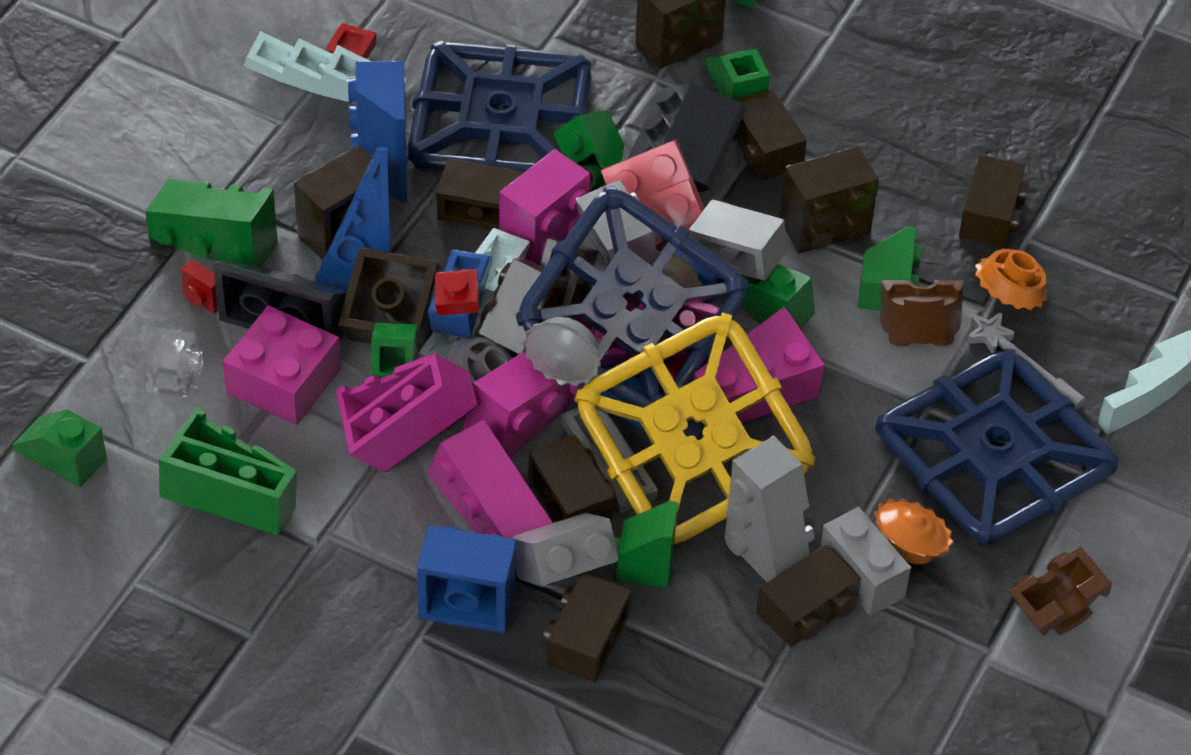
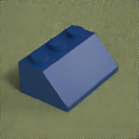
(381, 117)

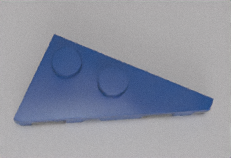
(363, 225)

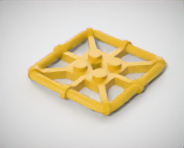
(668, 417)

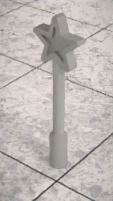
(994, 334)

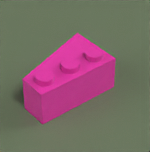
(786, 357)
(518, 402)
(403, 410)
(485, 484)

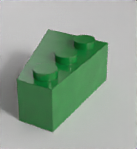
(214, 221)
(226, 477)

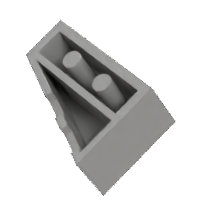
(767, 509)

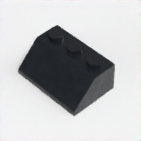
(700, 123)
(249, 288)

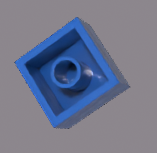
(466, 578)

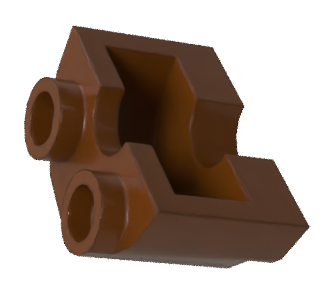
(921, 313)
(1063, 594)

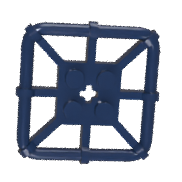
(483, 95)
(632, 275)
(992, 465)

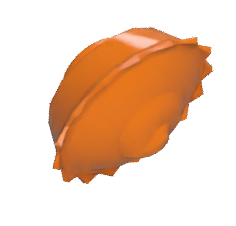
(1013, 278)
(913, 530)

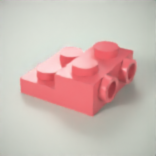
(661, 183)

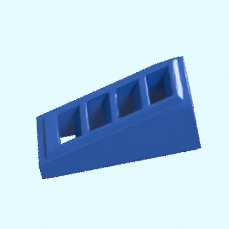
(461, 324)

